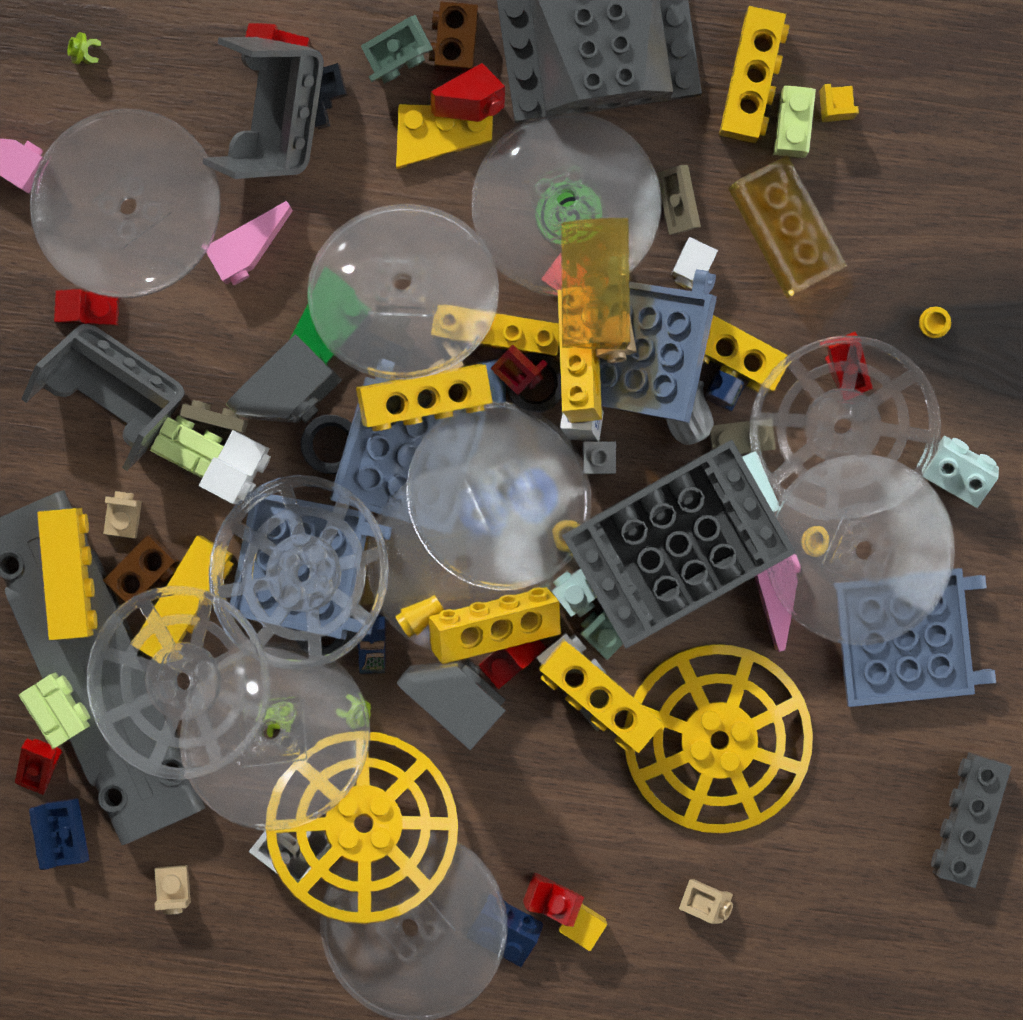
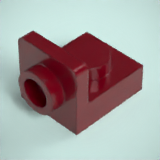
(518, 370)

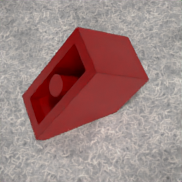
(469, 96)

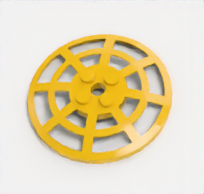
(741, 734)
(375, 844)

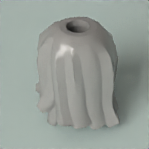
(700, 422)

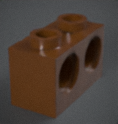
(462, 38)
(136, 564)

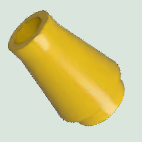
(415, 617)

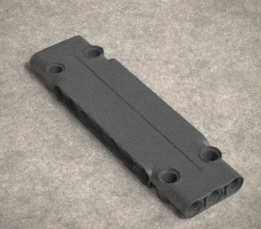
(147, 799)

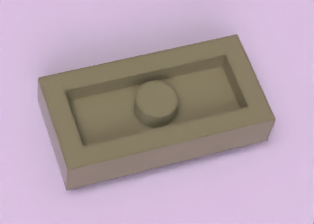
(678, 200)
(201, 412)
(740, 435)

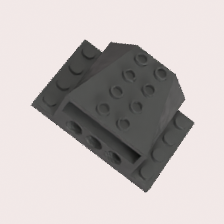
(596, 54)
(678, 543)

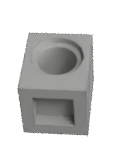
(599, 457)

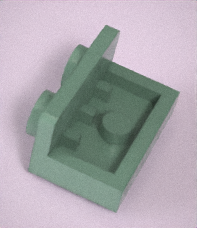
(396, 48)

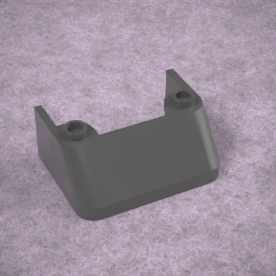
(282, 110)
(112, 378)
(286, 386)
(455, 697)

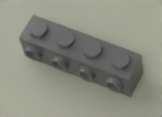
(971, 819)

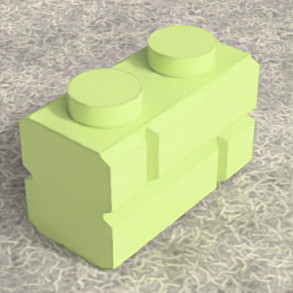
(794, 121)
(187, 447)
(55, 709)

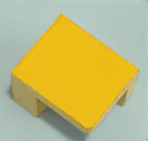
(837, 103)
(586, 928)

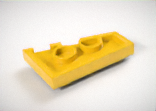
(425, 136)

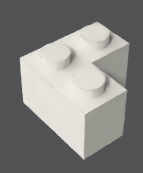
(235, 468)
(291, 852)

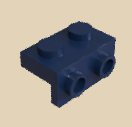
(59, 833)
(522, 935)

